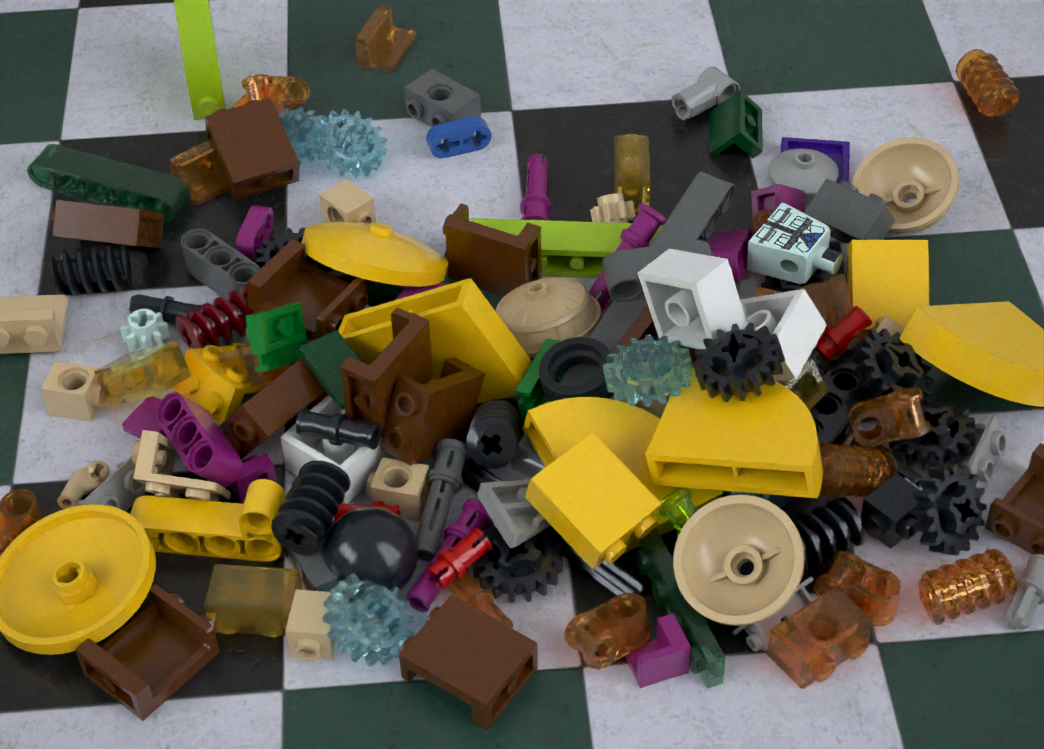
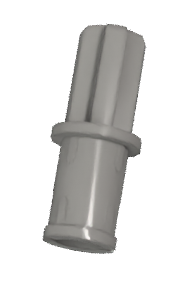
(1028, 594)

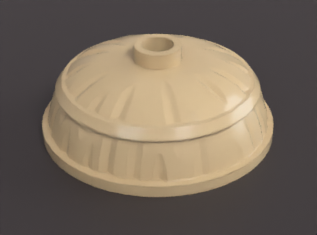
(910, 171)
(549, 309)
(723, 539)

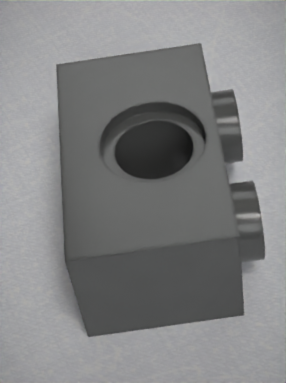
(440, 100)

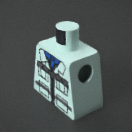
(792, 247)

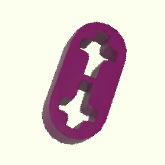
(254, 230)

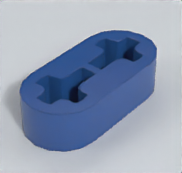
(458, 137)

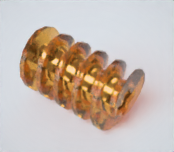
(987, 83)
(854, 469)
(966, 585)

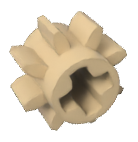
(613, 209)

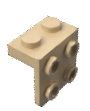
(32, 323)
(154, 468)

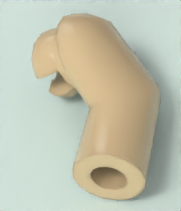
(82, 483)

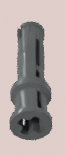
(443, 484)

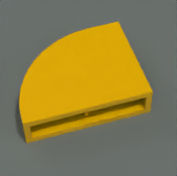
(460, 327)
(982, 346)
(621, 427)
(736, 444)

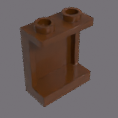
(253, 148)
(491, 256)
(322, 296)
(371, 387)
(431, 412)
(1021, 512)
(151, 654)
(470, 658)

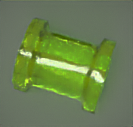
(678, 508)

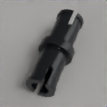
(338, 429)

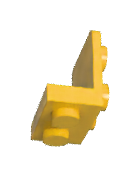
(217, 384)

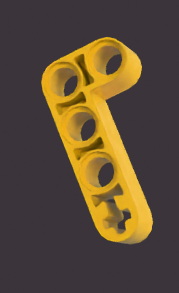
(214, 526)

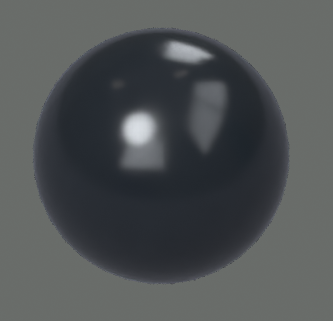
(373, 547)

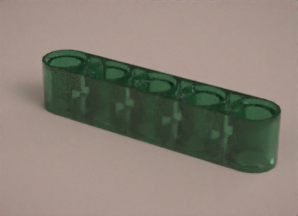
(108, 181)

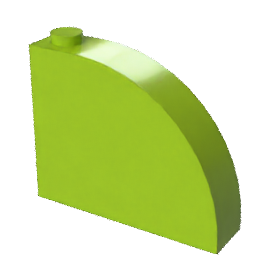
(200, 56)

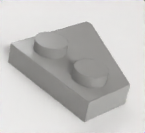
(511, 511)

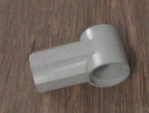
(710, 90)

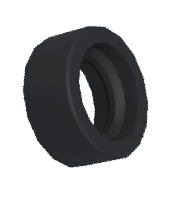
(570, 353)

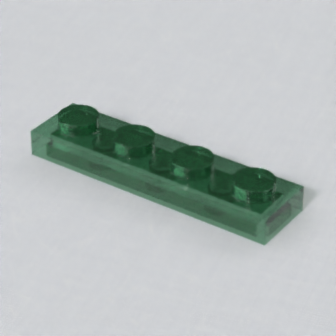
(705, 653)

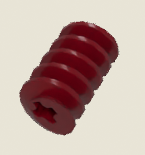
(215, 320)

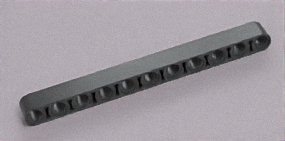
(692, 219)

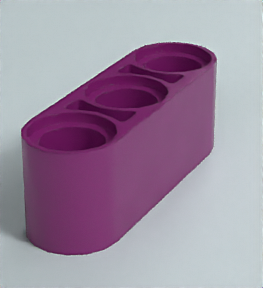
(734, 247)
(198, 439)

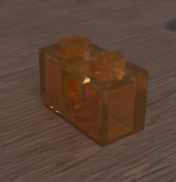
(797, 640)

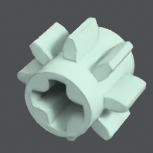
(144, 330)

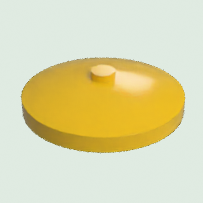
(375, 253)
(74, 578)

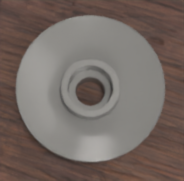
(802, 170)

